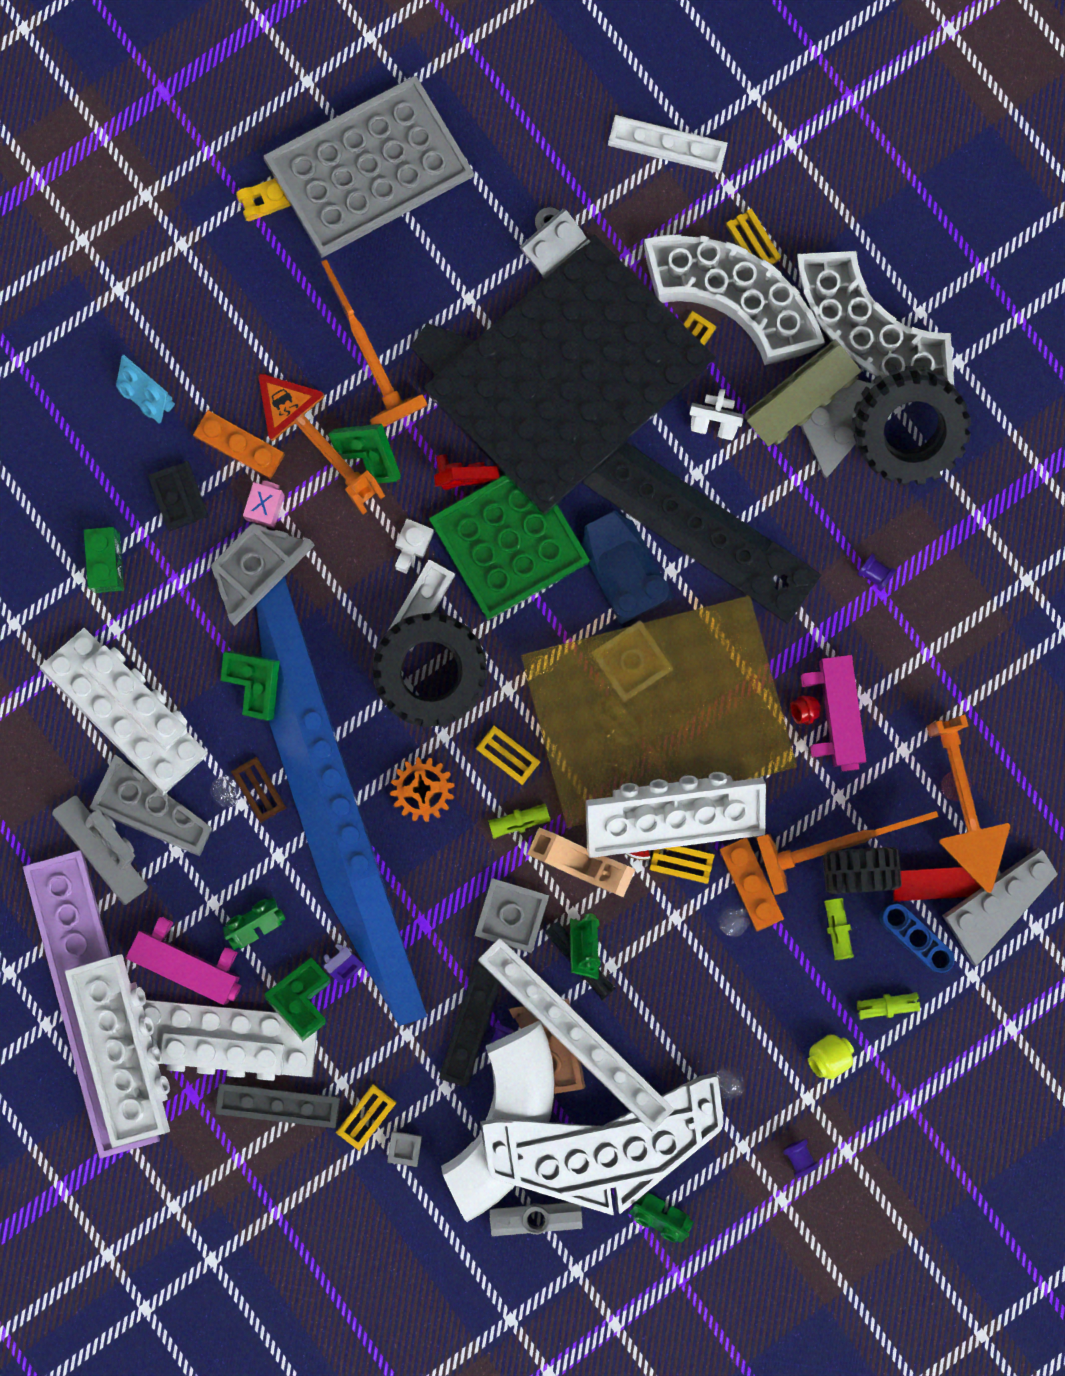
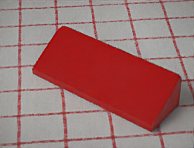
(935, 884)

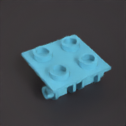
(143, 390)

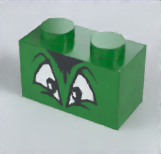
(103, 560)

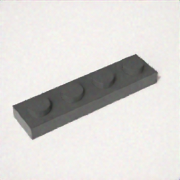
(277, 1105)

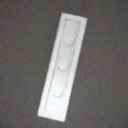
(667, 144)

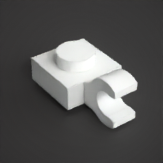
(413, 542)

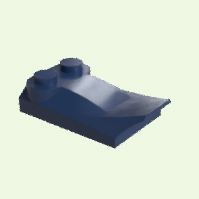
(624, 567)

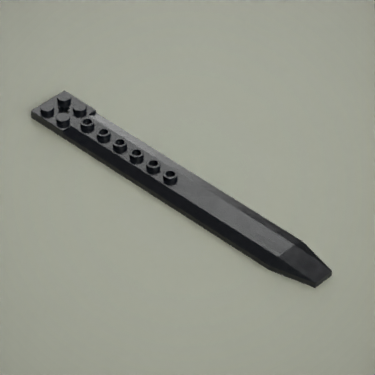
(674, 510)

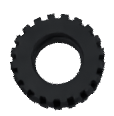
(932, 456)
(469, 680)

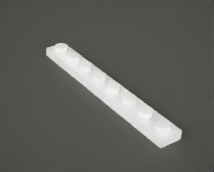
(576, 1035)

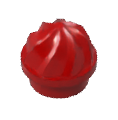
(805, 709)

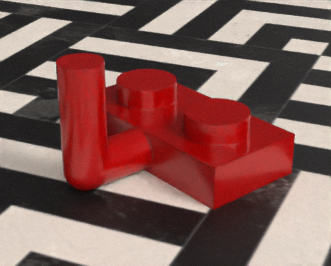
(455, 475)

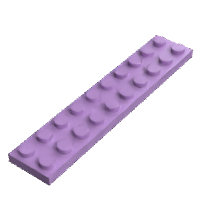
(73, 938)

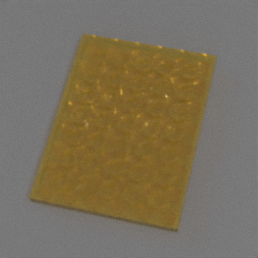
(658, 705)

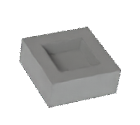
(404, 1149)

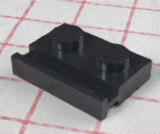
(178, 496)

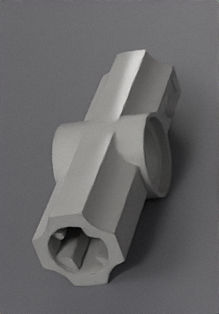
(514, 1219)

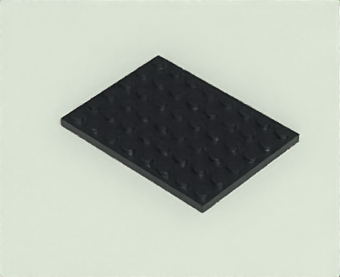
(569, 374)

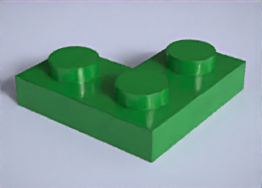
(369, 444)
(259, 678)
(293, 996)

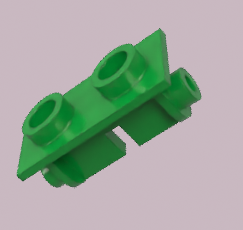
(241, 928)
(585, 946)
(671, 1225)

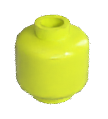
(831, 1056)

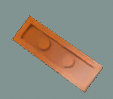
(239, 444)
(751, 884)

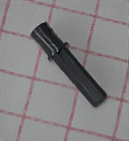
(561, 939)

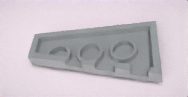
(138, 804)
(987, 917)

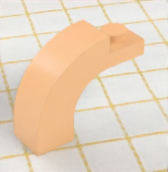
(575, 861)

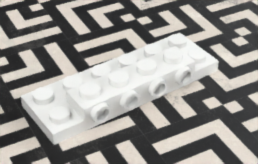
(125, 709)
(675, 814)
(228, 1040)
(120, 1050)

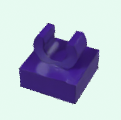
(343, 965)

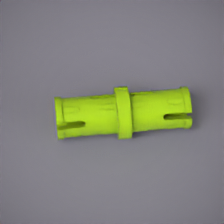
(519, 820)
(838, 929)
(888, 1006)

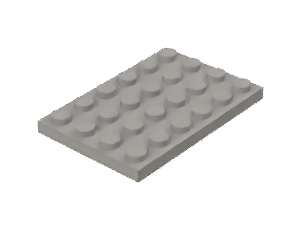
(368, 166)

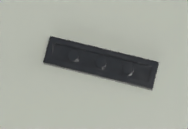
(470, 1027)

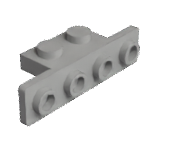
(102, 847)

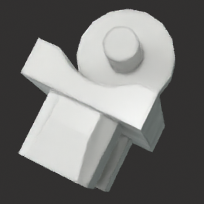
(728, 419)

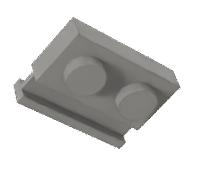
(554, 243)

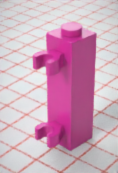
(842, 712)
(184, 967)

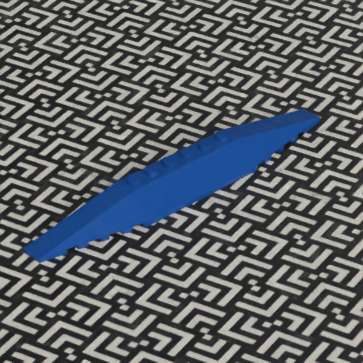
(330, 809)

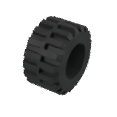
(862, 870)

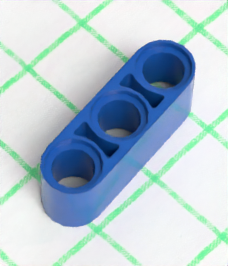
(930, 943)

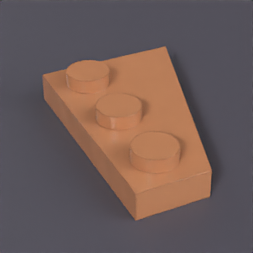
(567, 1068)

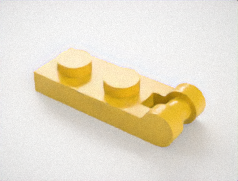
(271, 194)

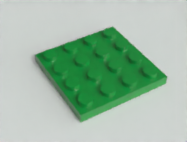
(507, 545)

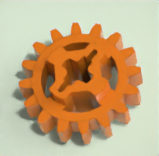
(409, 791)

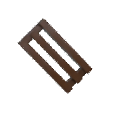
(271, 811)

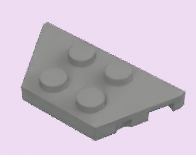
(831, 427)
(255, 566)

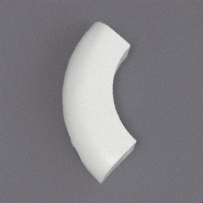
(737, 285)
(862, 325)
(521, 1092)

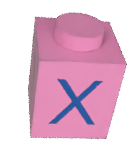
(264, 504)

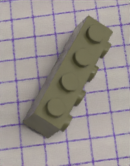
(802, 393)

